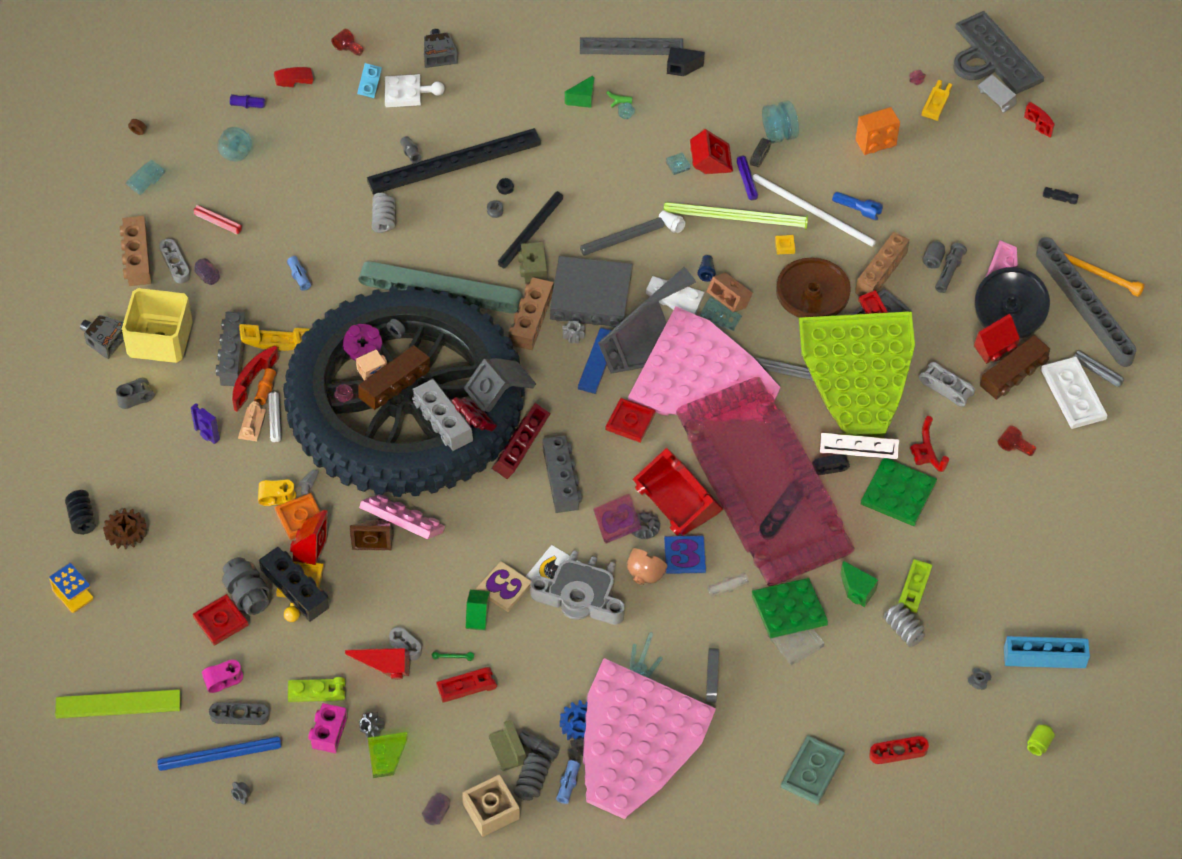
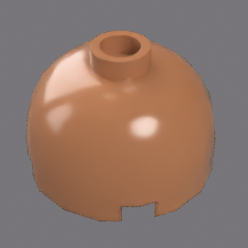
(644, 567)

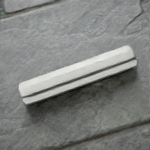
(274, 417)

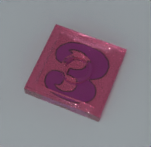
(617, 518)

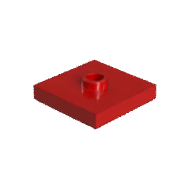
(630, 420)
(220, 619)

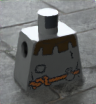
(439, 49)
(103, 334)

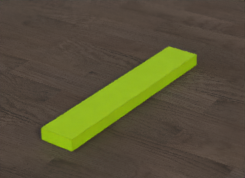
(118, 704)

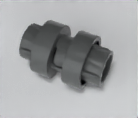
(246, 586)

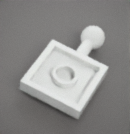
(407, 90)

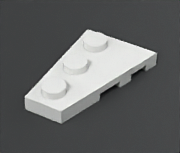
(686, 299)

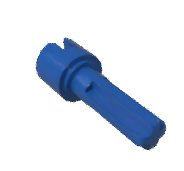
(868, 208)

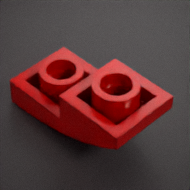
(288, 76)
(1043, 122)

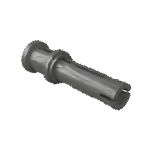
(953, 261)

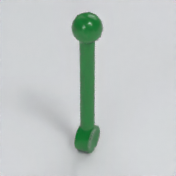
(469, 656)

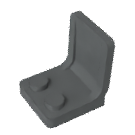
(493, 379)

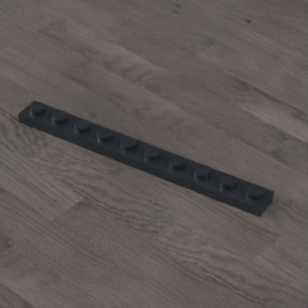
(453, 161)

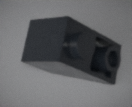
(684, 61)

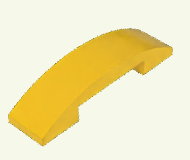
(265, 339)

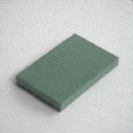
(812, 770)

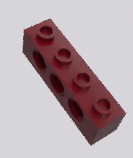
(521, 441)

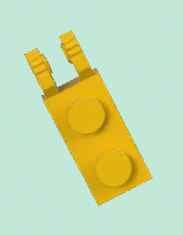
(936, 101)

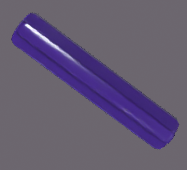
(747, 178)

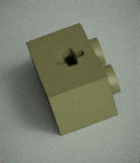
(533, 261)

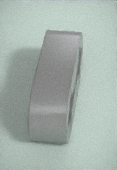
(407, 640)

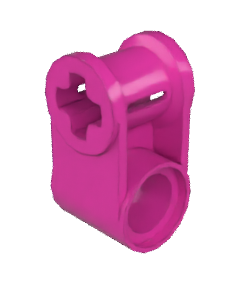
(220, 676)

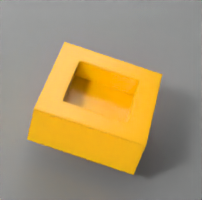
(785, 244)

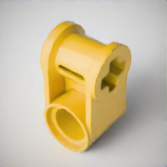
(275, 491)

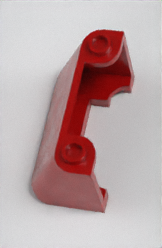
(676, 493)

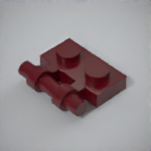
(473, 414)

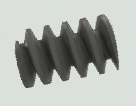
(531, 777)

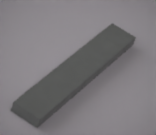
(629, 46)

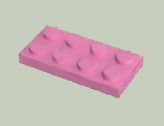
(401, 516)

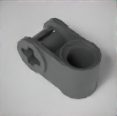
(133, 393)

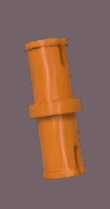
(265, 386)

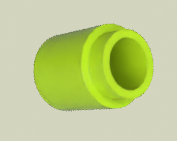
(1040, 739)

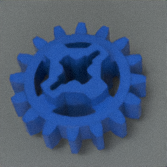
(577, 725)

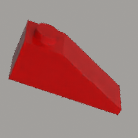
(387, 661)

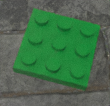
(898, 491)
(789, 608)

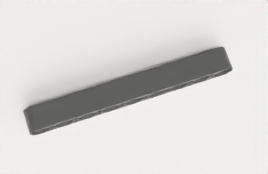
(1086, 302)

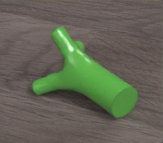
(619, 99)

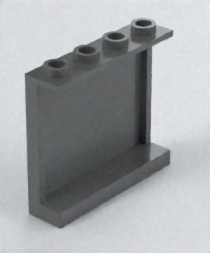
(590, 291)

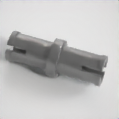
(410, 149)

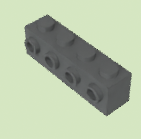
(232, 349)
(561, 475)

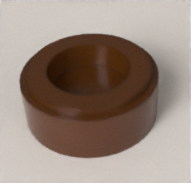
(137, 126)

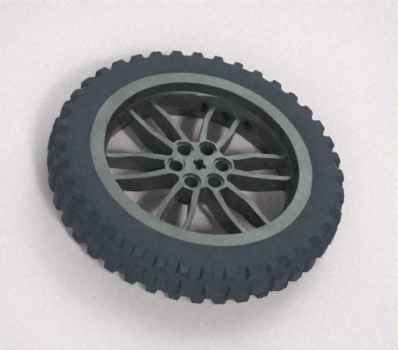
(392, 465)

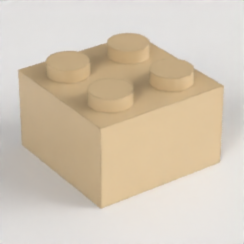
(490, 805)

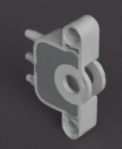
(581, 582)

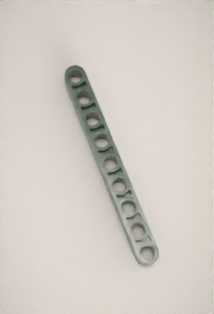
(477, 293)

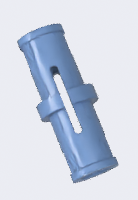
(299, 273)
(570, 775)

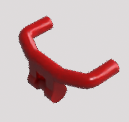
(930, 457)

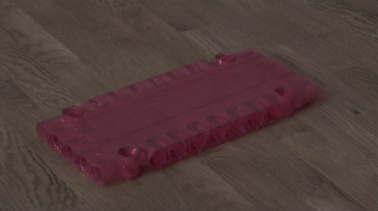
(762, 469)

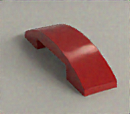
(263, 360)

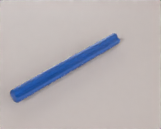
(219, 753)

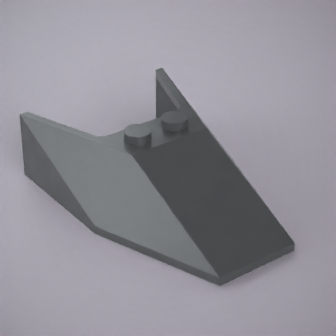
(634, 338)

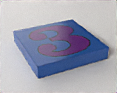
(684, 554)

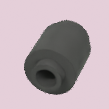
(934, 255)

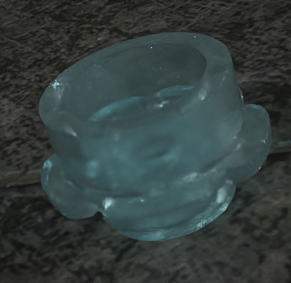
(625, 114)

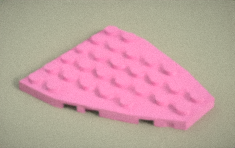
(691, 363)
(636, 737)

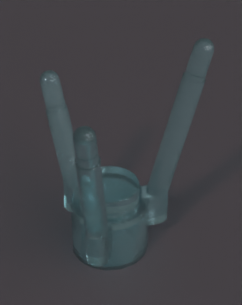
(639, 667)

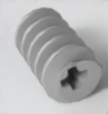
(383, 213)
(903, 624)

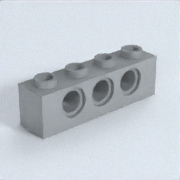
(442, 415)

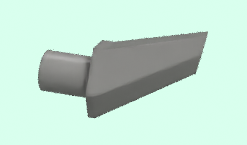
(307, 482)

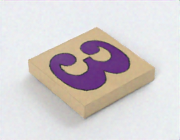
(505, 586)

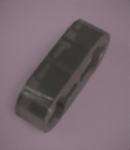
(760, 152)

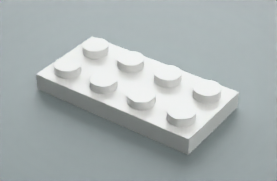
(1074, 392)

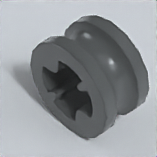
(495, 213)

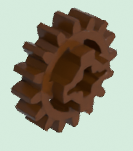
(133, 532)

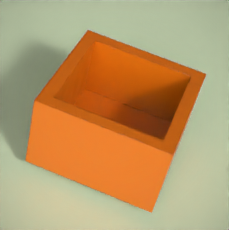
(877, 131)

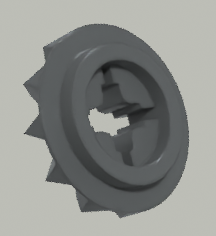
(653, 526)

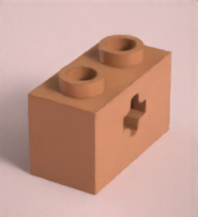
(729, 292)

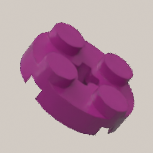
(359, 332)

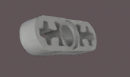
(173, 268)

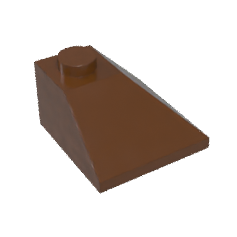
(371, 535)

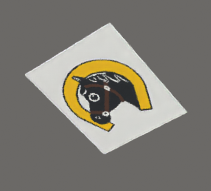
(548, 563)

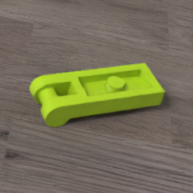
(915, 584)
(316, 690)

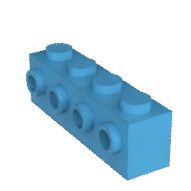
(1046, 652)

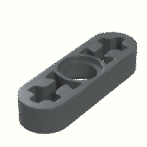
(712, 675)
(244, 720)

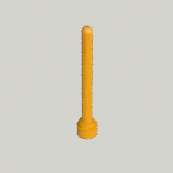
(1134, 287)

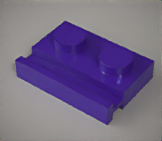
(205, 423)

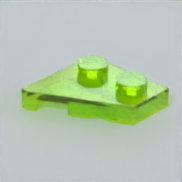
(386, 753)

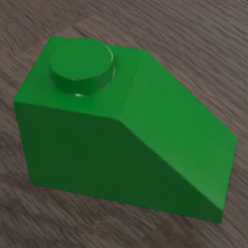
(858, 584)

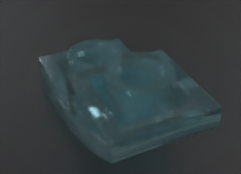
(145, 176)

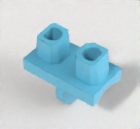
(369, 80)

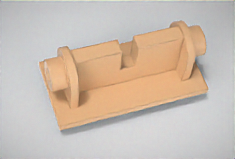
(252, 422)

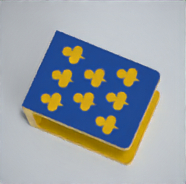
(71, 587)

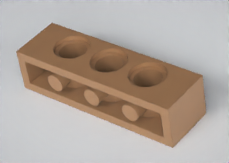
(136, 251)
(882, 265)
(531, 313)

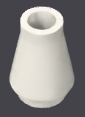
(672, 221)

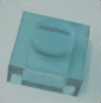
(678, 163)

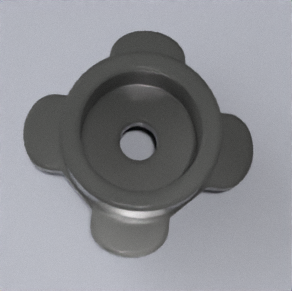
(975, 682)
(240, 792)

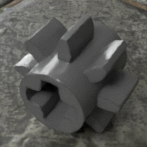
(371, 724)

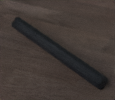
(530, 229)

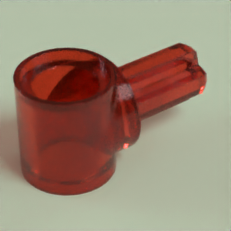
(345, 41)
(1012, 440)

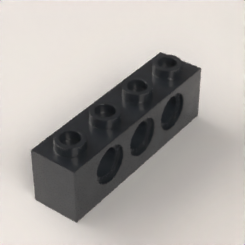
(309, 606)

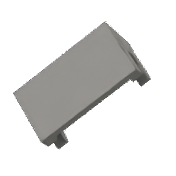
(998, 92)

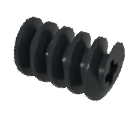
(80, 512)

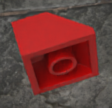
(710, 153)
(997, 339)
(310, 539)

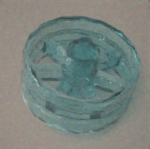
(231, 152)

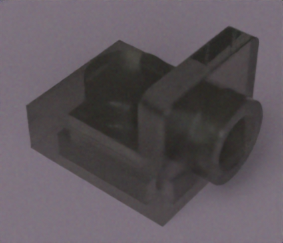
(576, 749)

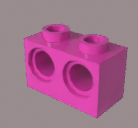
(331, 728)

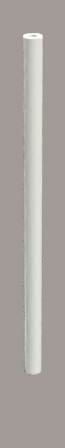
(814, 210)

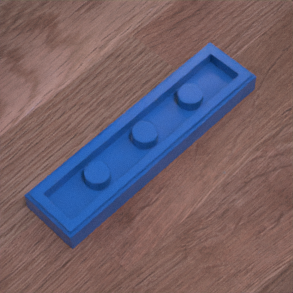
(594, 367)

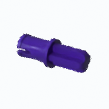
(247, 101)

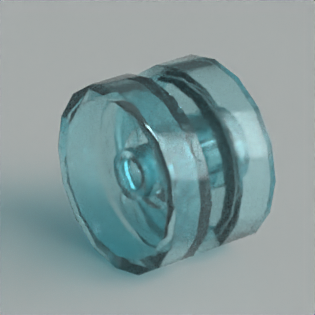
(780, 121)

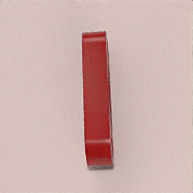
(893, 757)

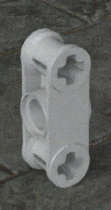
(940, 378)

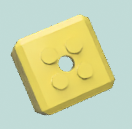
(157, 325)

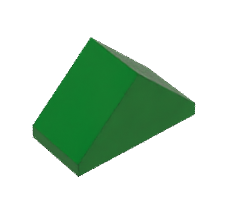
(581, 94)
(477, 609)

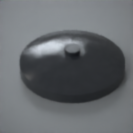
(1013, 293)

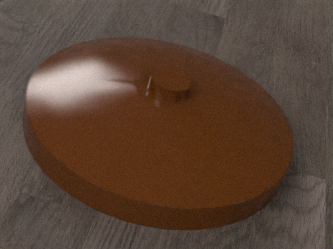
(813, 288)

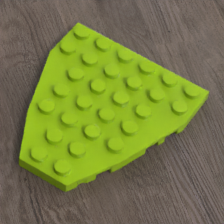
(859, 366)

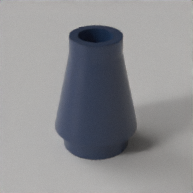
(706, 270)

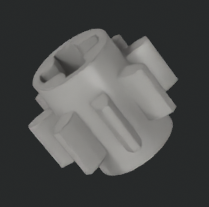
(573, 332)

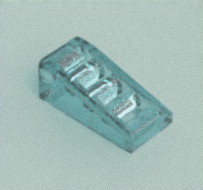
(723, 310)

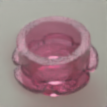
(917, 77)
(343, 389)

